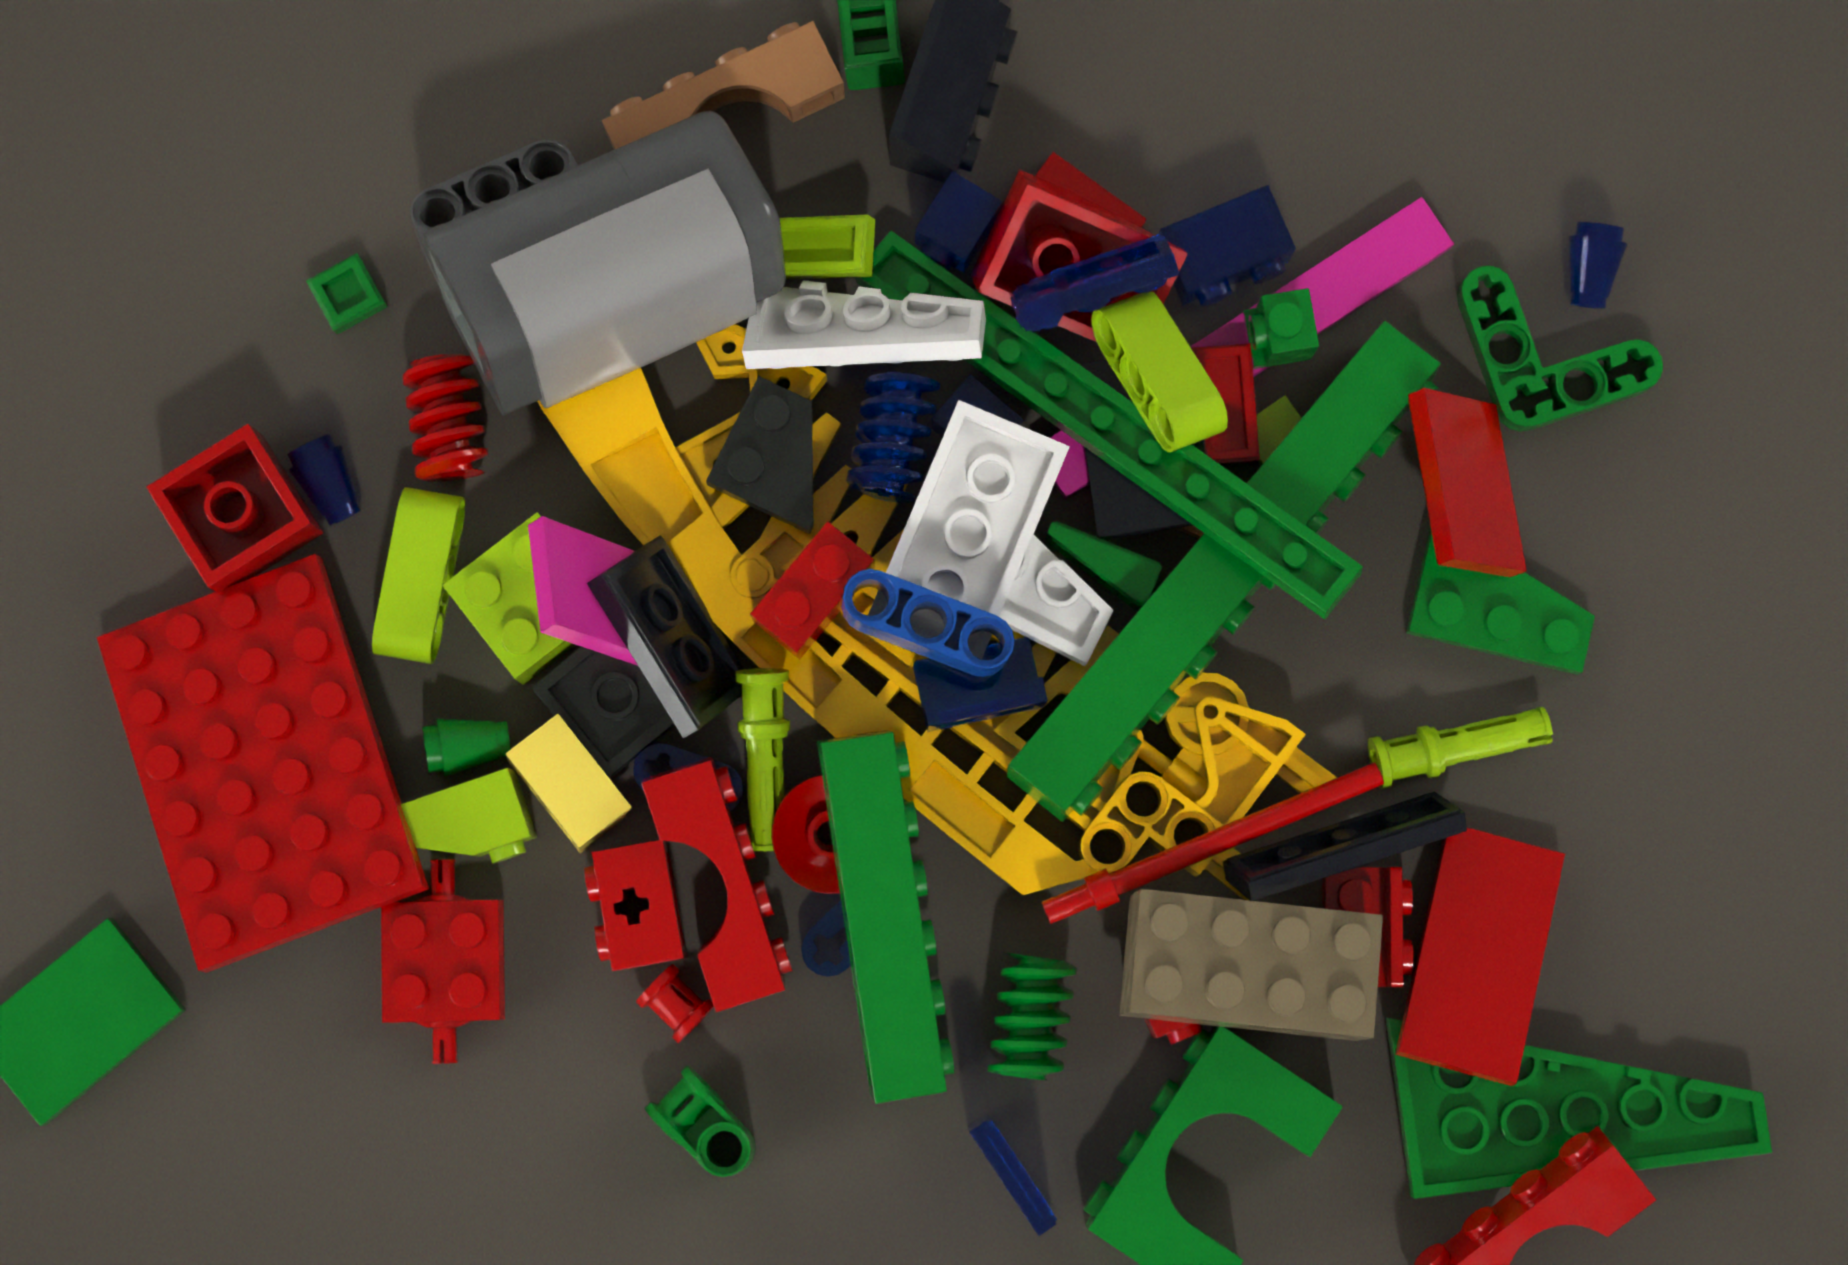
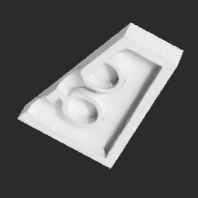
(1055, 605)

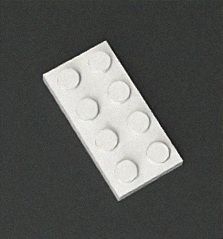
(975, 516)

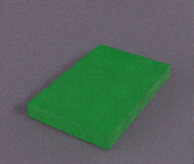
(81, 1020)

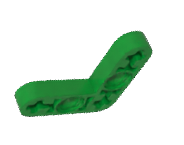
(1528, 372)

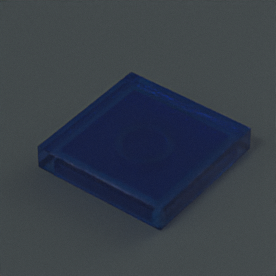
(1012, 1174)

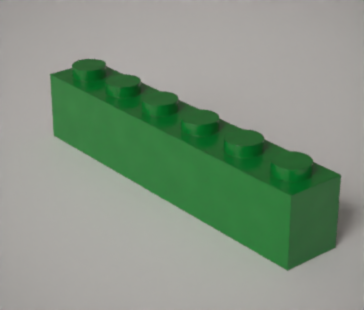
(883, 915)

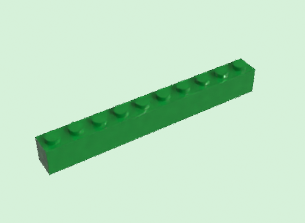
(1213, 585)

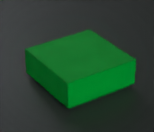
(346, 293)

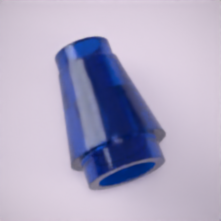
(1594, 263)
(325, 478)

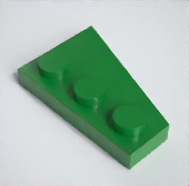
(1499, 615)

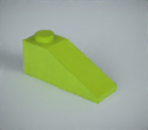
(473, 818)

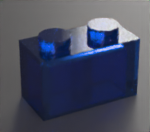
(1230, 245)

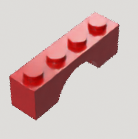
(693, 809)
(1580, 1187)

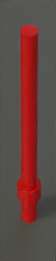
(1104, 888)

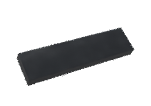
(1343, 846)

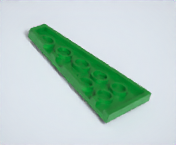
(1487, 1134)

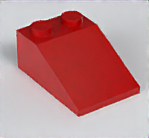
(1047, 230)

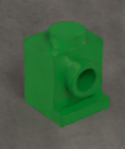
(1281, 329)

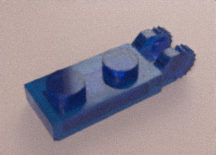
(1093, 282)

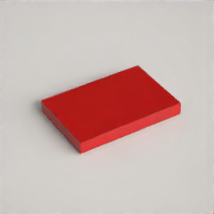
(1466, 483)

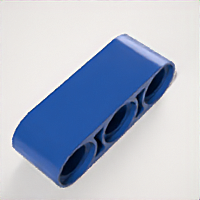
(958, 619)

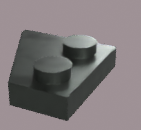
(770, 456)

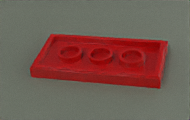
(1480, 955)

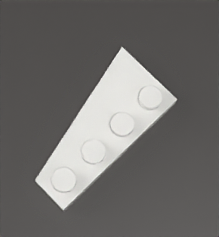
(863, 328)

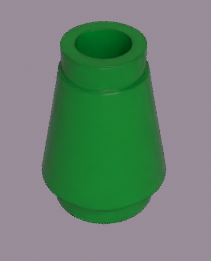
(463, 744)

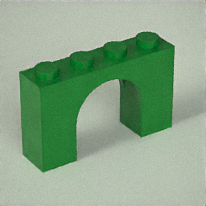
(1221, 1078)

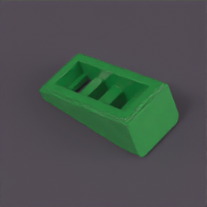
(875, 61)
(1116, 568)

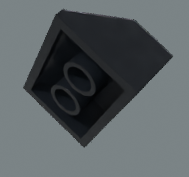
(951, 87)

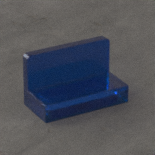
(959, 698)

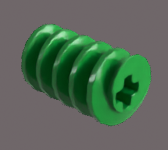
(1032, 1017)

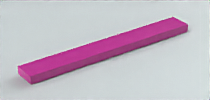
(1336, 290)

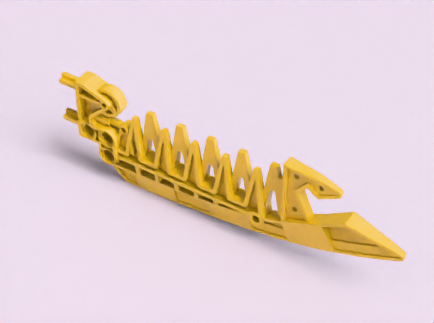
(663, 491)

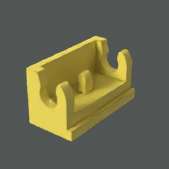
(568, 783)

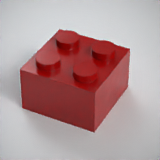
(234, 509)

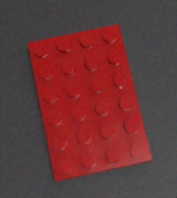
(261, 764)

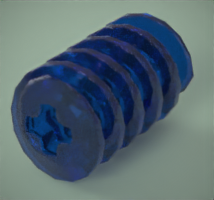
(890, 435)

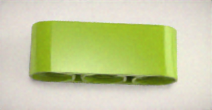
(1159, 371)
(417, 565)

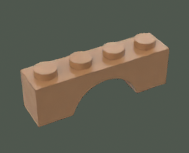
(786, 73)

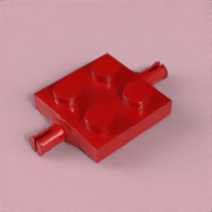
(443, 961)

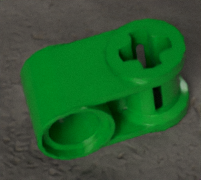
(701, 1122)

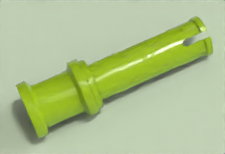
(764, 732)
(1434, 750)

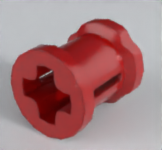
(675, 1003)

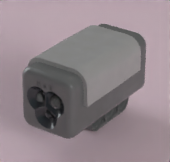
(600, 260)

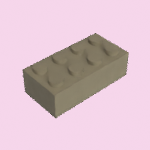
(1251, 965)

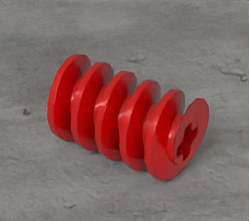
(443, 418)

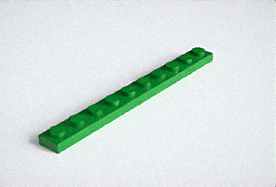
(1117, 433)

